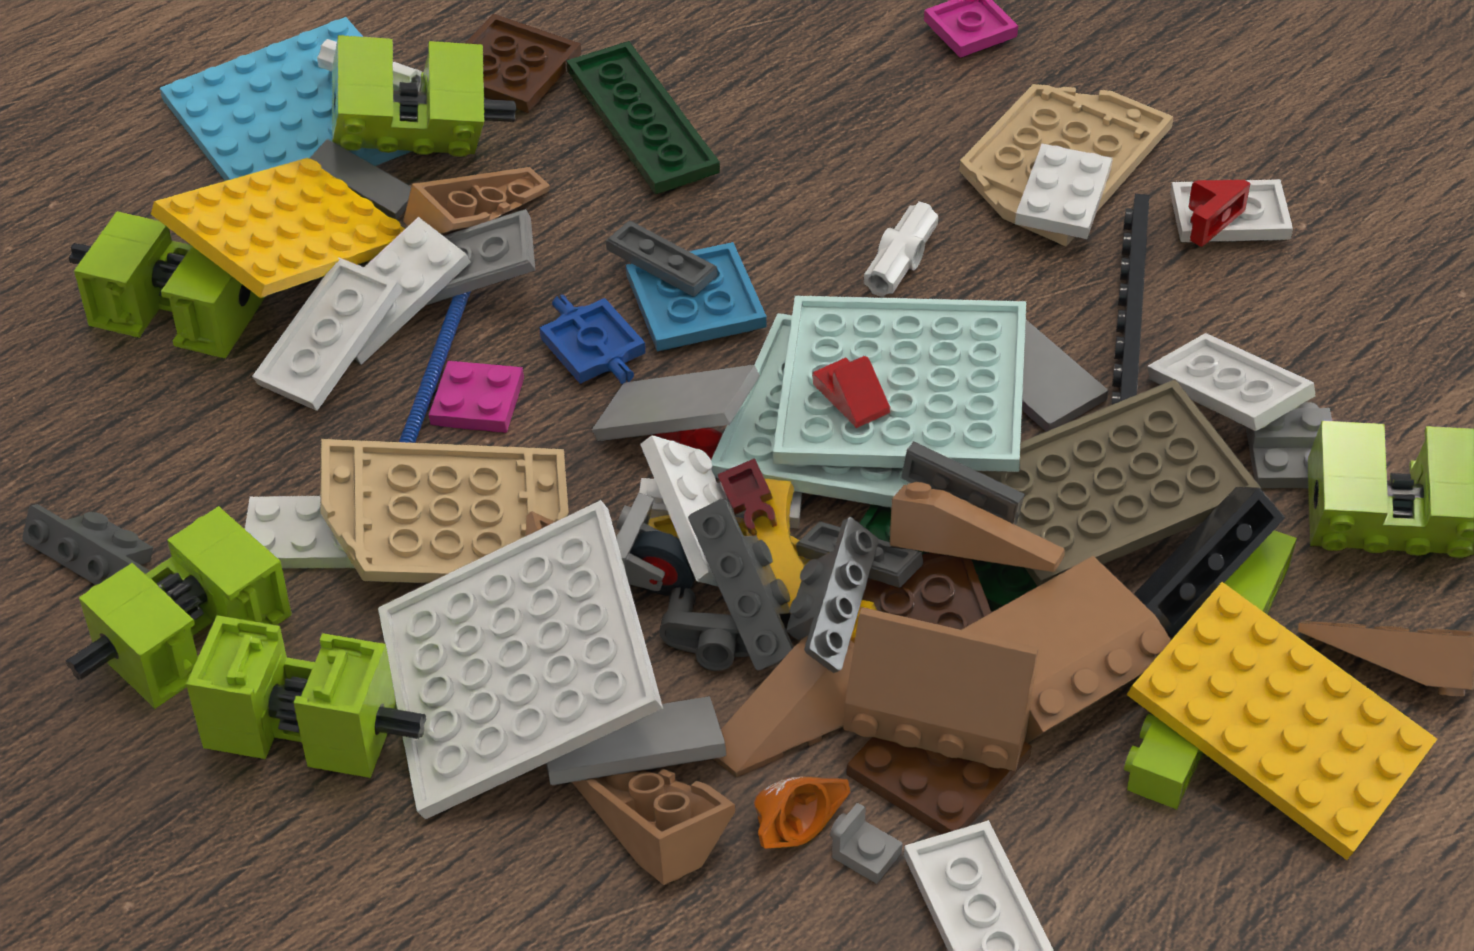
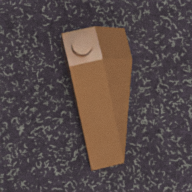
(472, 199)
(951, 526)
(1428, 656)
(788, 709)
(660, 820)

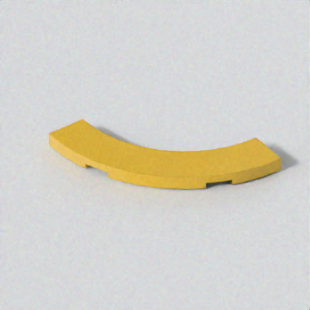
(786, 562)

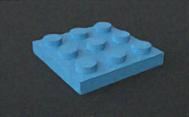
(717, 311)

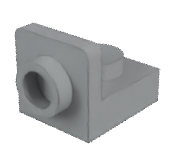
(863, 845)

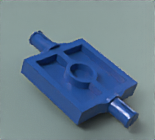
(592, 340)

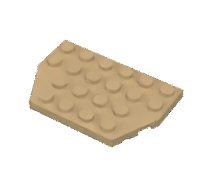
(1060, 117)
(433, 506)

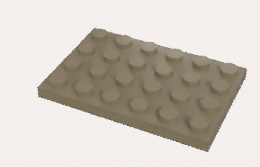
(1123, 477)

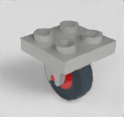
(648, 555)

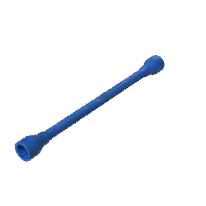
(434, 368)

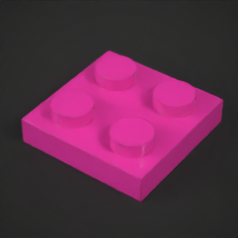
(970, 24)
(476, 396)

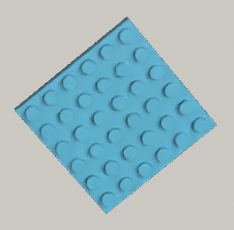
(264, 105)

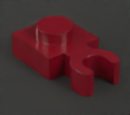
(748, 491)

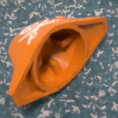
(797, 809)

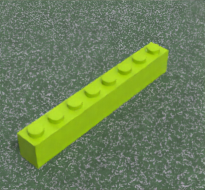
(1166, 759)

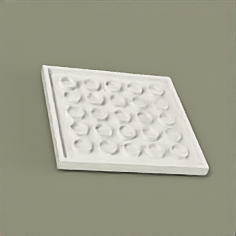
(518, 659)

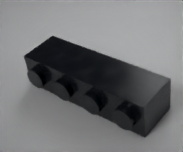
(1209, 556)

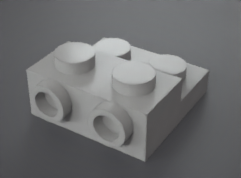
(1283, 447)

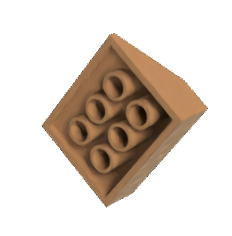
(1087, 636)
(940, 689)

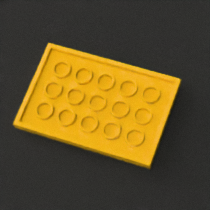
(279, 225)
(1283, 719)

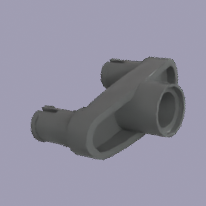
(706, 634)

